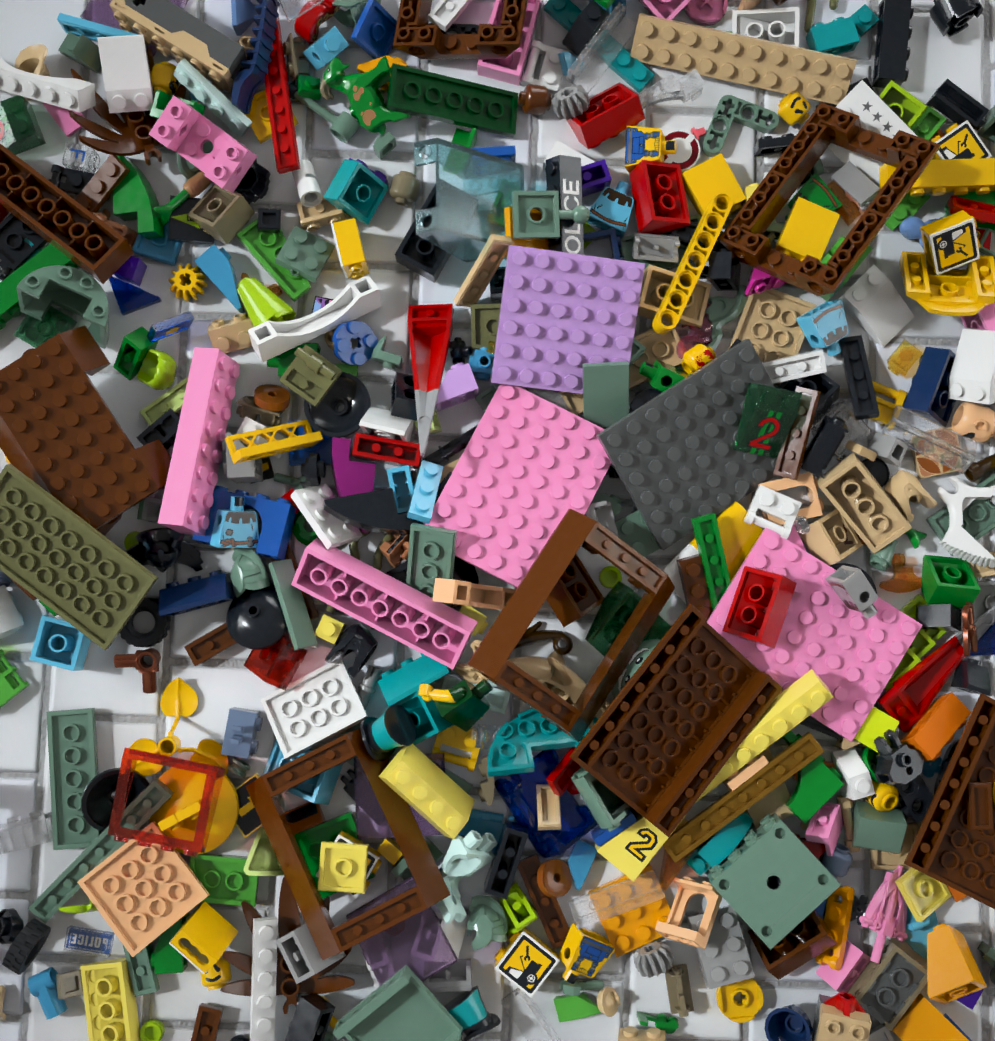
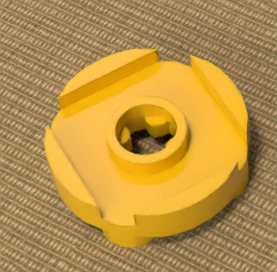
(750, 1004)

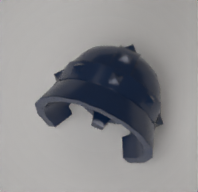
(788, 1024)

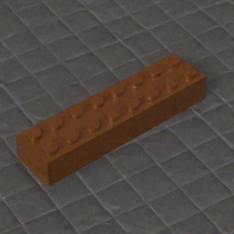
(60, 219)

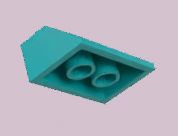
(407, 679)

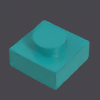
(864, 19)

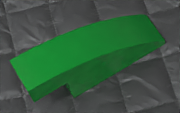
(136, 201)

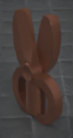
(969, 629)

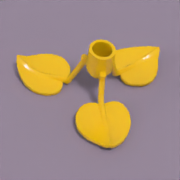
(183, 701)

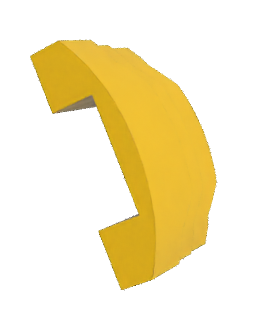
(952, 292)

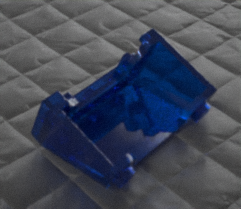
(520, 797)

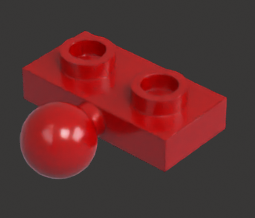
(560, 777)

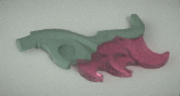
(717, 313)

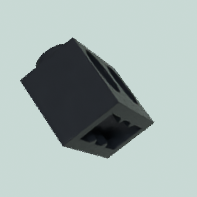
(403, 397)
(163, 429)
(916, 791)

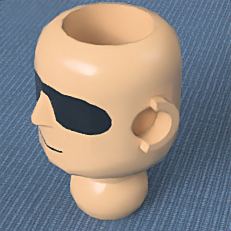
(974, 421)

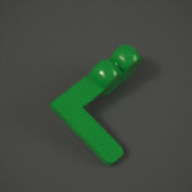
(660, 1020)

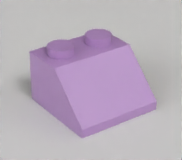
(457, 387)

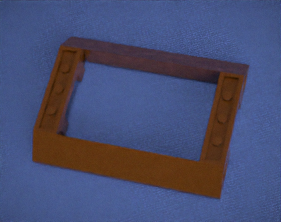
(428, 41)
(825, 126)
(505, 633)
(430, 883)

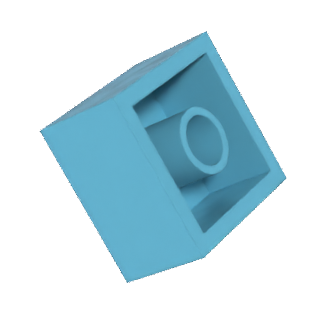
(60, 644)

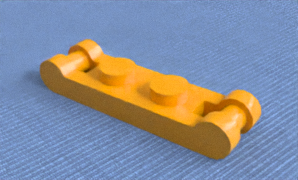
(837, 920)

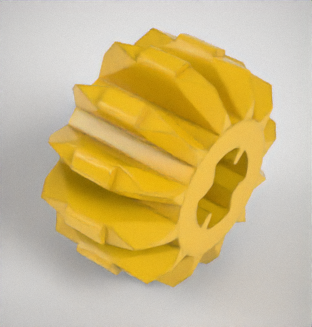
(190, 274)

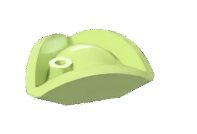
(262, 858)

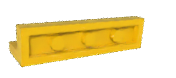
(273, 446)

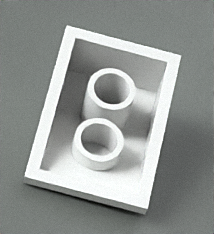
(770, 24)
(126, 73)
(877, 306)
(974, 367)
(381, 423)

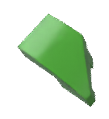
(574, 1007)

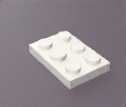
(327, 527)

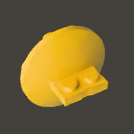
(181, 811)

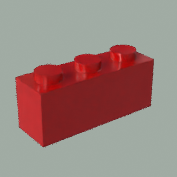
(386, 451)

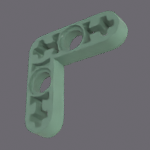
(735, 114)

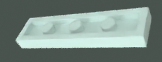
(212, 98)

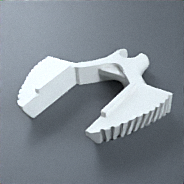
(957, 539)

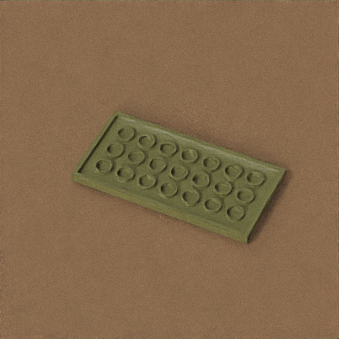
(67, 561)

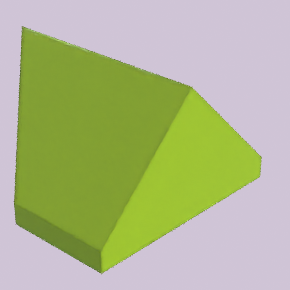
(518, 909)

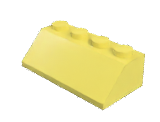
(428, 790)

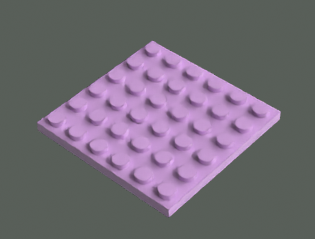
(563, 314)

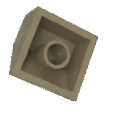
(221, 213)

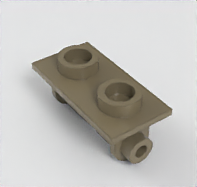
(293, 49)
(250, 410)
(679, 990)

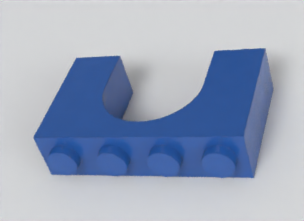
(275, 515)

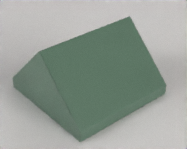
(878, 829)

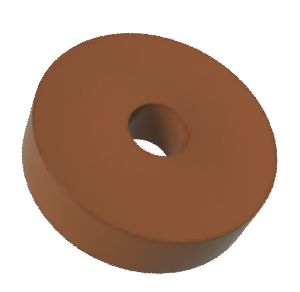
(271, 397)
(546, 881)

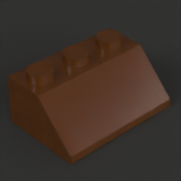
(574, 593)
(798, 947)

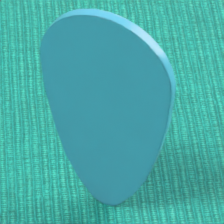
(918, 932)

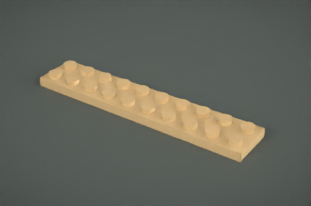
(742, 59)

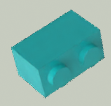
(833, 37)

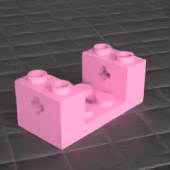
(187, 130)

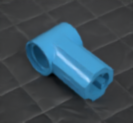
(45, 988)

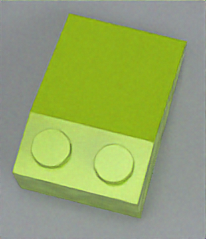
(902, 103)

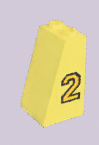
(633, 847)

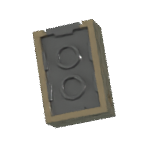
(890, 985)

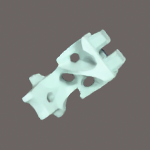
(462, 859)

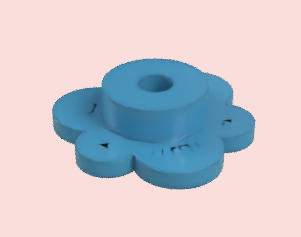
(929, 771)

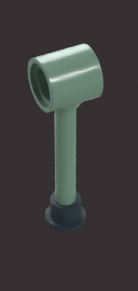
(342, 126)

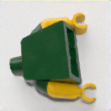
(461, 704)

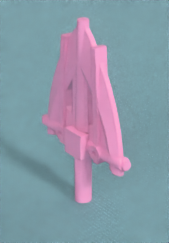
(886, 913)

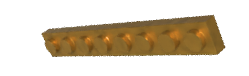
(747, 794)

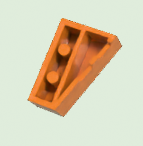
(937, 726)

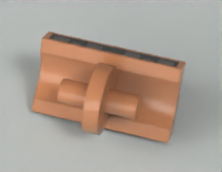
(396, 551)

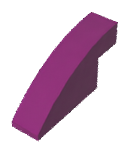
(350, 476)

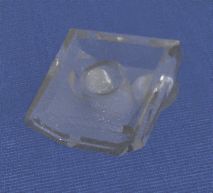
(857, 429)

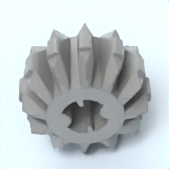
(570, 102)
(653, 959)

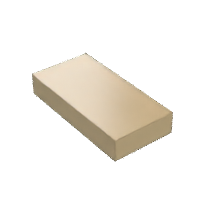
(548, 808)

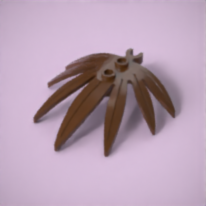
(134, 132)
(288, 921)

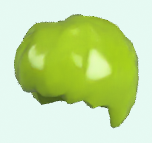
(157, 370)

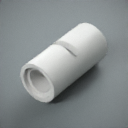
(307, 184)

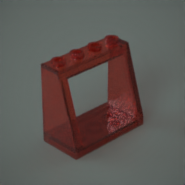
(210, 796)

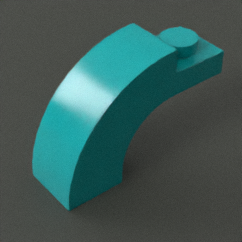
(720, 844)

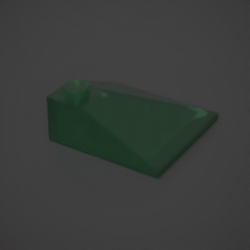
(613, 615)

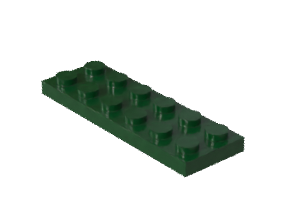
(452, 100)

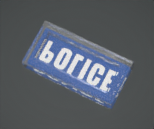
(89, 941)

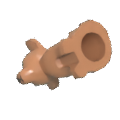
(129, 234)

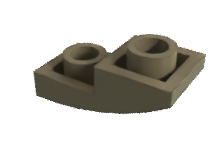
(486, 791)

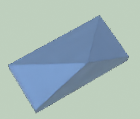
(242, 15)

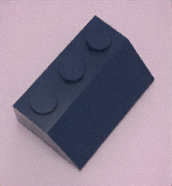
(930, 386)
(195, 594)

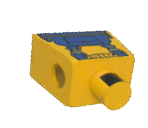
(646, 144)
(584, 953)

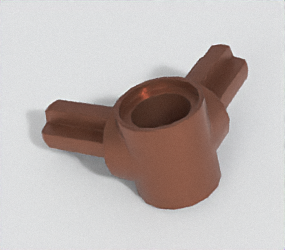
(148, 671)

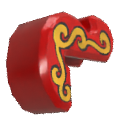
(309, 22)

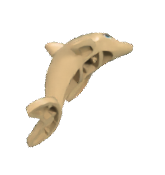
(548, 671)

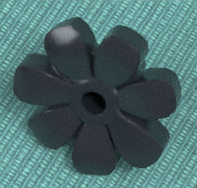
(459, 350)
(856, 912)

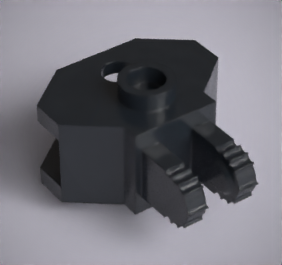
(896, 760)

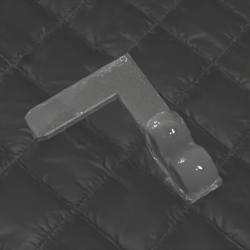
(802, 525)

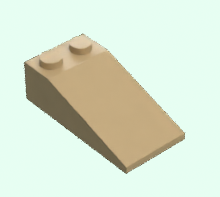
(863, 503)

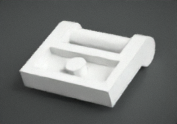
(551, 70)
(776, 506)

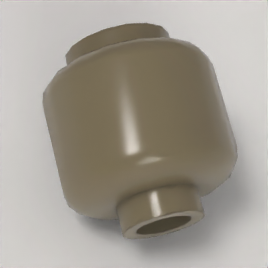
(404, 188)

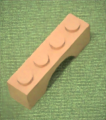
(471, 594)

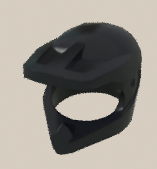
(357, 640)

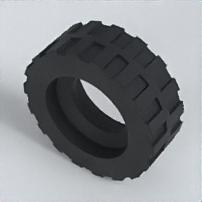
(155, 636)
(26, 946)

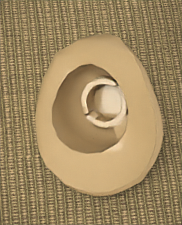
(32, 60)

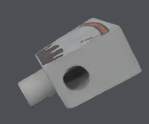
(854, 590)

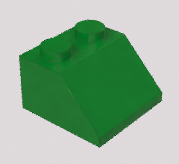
(948, 581)

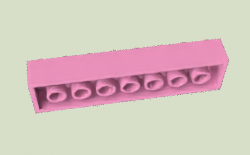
(199, 442)
(384, 603)

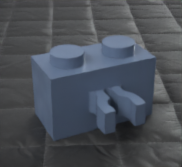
(241, 733)

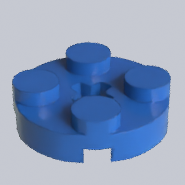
(342, 343)

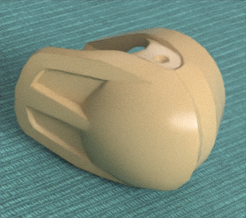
(905, 488)

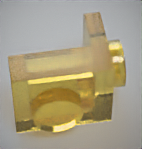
(903, 358)

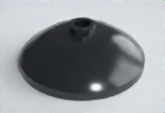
(327, 419)
(262, 628)
(98, 798)

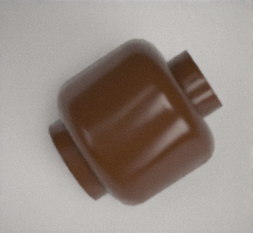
(535, 99)

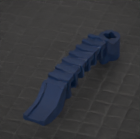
(255, 69)

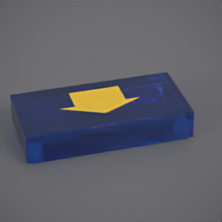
(170, 326)

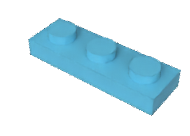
(425, 491)

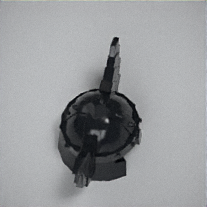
(163, 548)

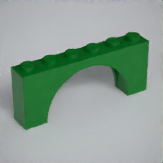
(813, 785)

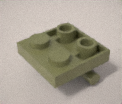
(310, 375)

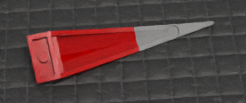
(429, 338)
(920, 685)

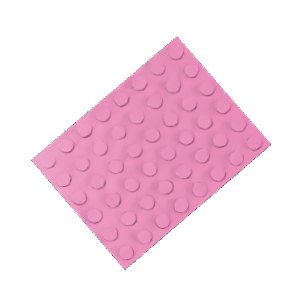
(519, 481)
(823, 635)

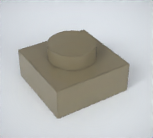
(69, 984)

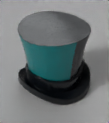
(389, 731)
(471, 1014)

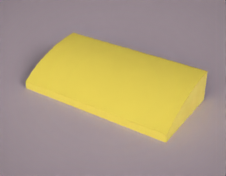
(110, 1001)

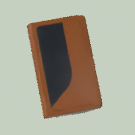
(304, 817)

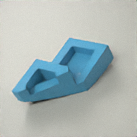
(581, 862)

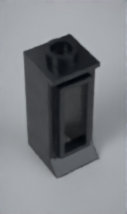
(958, 105)
(824, 445)

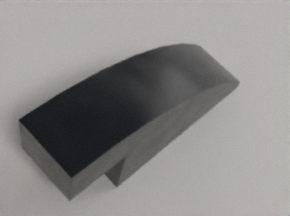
(370, 511)

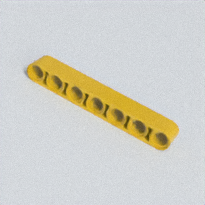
(697, 254)

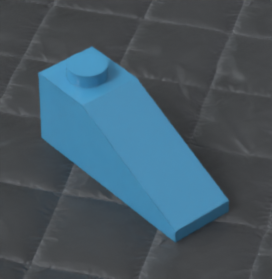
(221, 272)

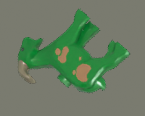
(363, 93)

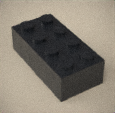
(419, 253)

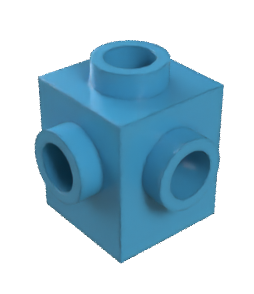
(482, 372)

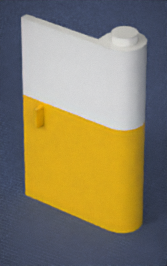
(736, 539)

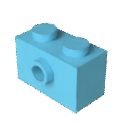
(403, 486)

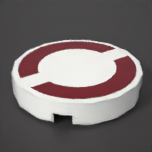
(687, 149)

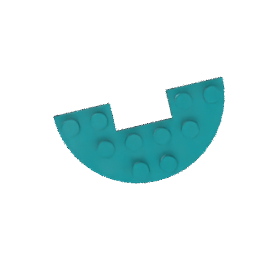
(519, 738)

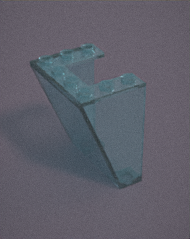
(469, 196)

